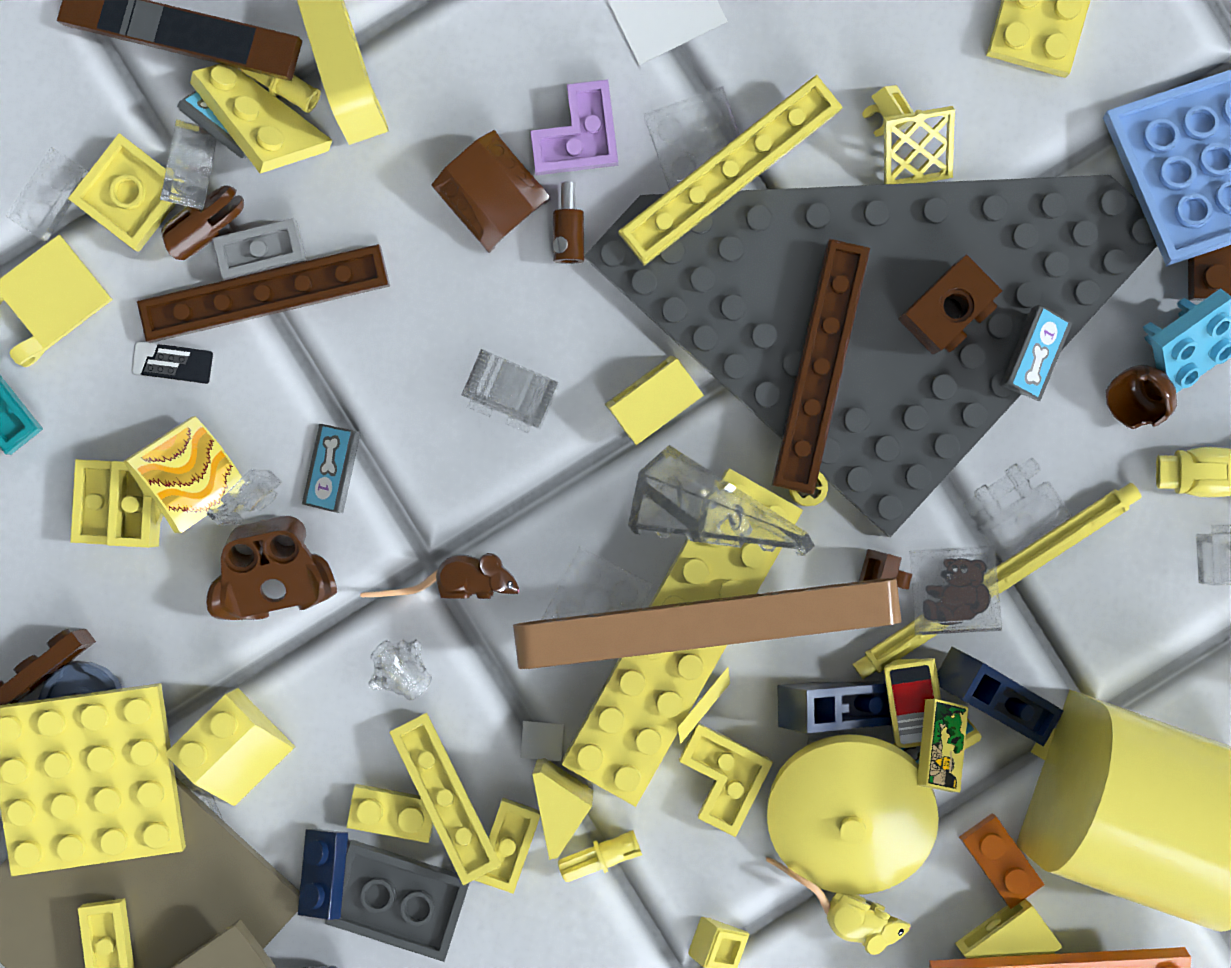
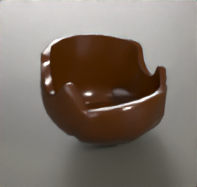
(1141, 396)

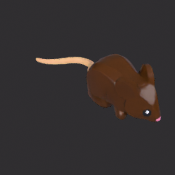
(463, 576)

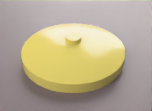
(852, 814)

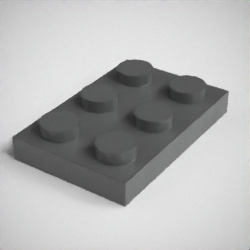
(400, 900)

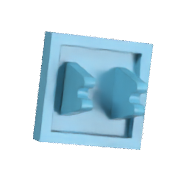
(1194, 340)

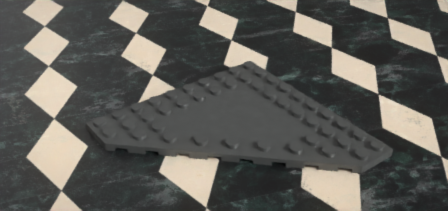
(902, 418)

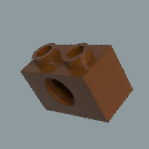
(968, 286)

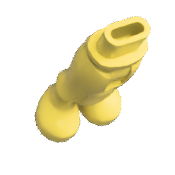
(1196, 472)

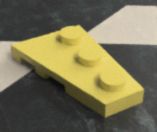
(256, 120)

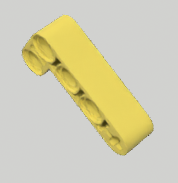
(342, 69)

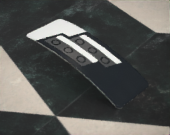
(172, 362)

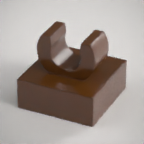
(883, 565)

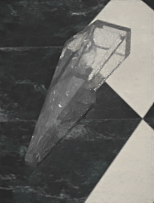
(689, 500)

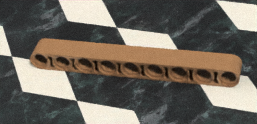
(707, 623)

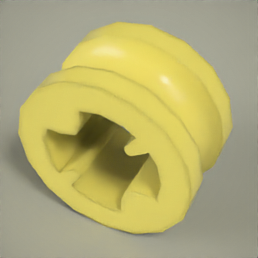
(809, 500)

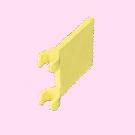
(51, 297)

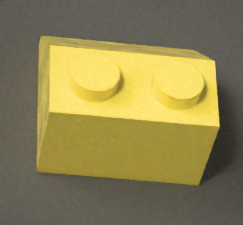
(230, 748)

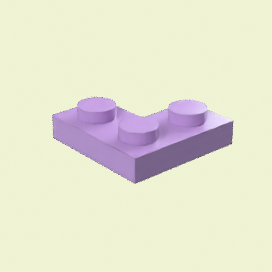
(586, 143)

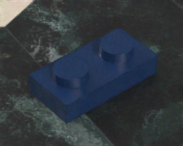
(323, 874)

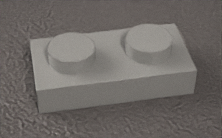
(259, 249)

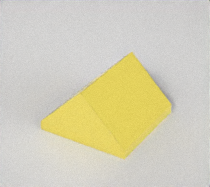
(561, 804)

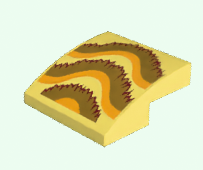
(184, 473)

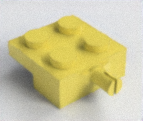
(112, 507)

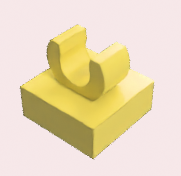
(888, 102)

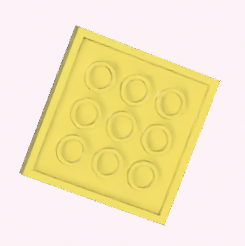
(87, 780)

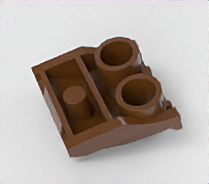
(489, 189)

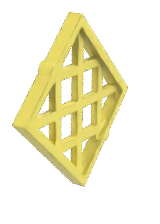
(919, 120)

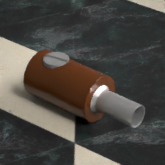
(568, 228)

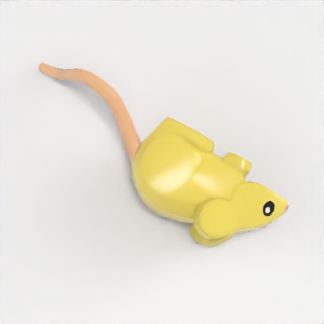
(854, 918)

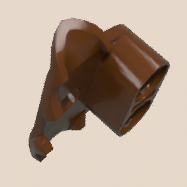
(238, 589)

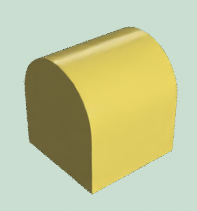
(1135, 811)

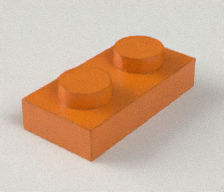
(1001, 860)

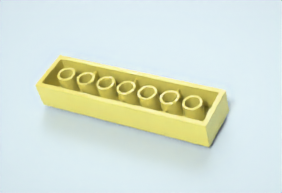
(653, 693)

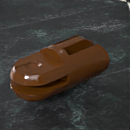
(195, 228)

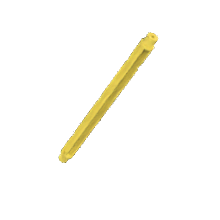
(1013, 570)

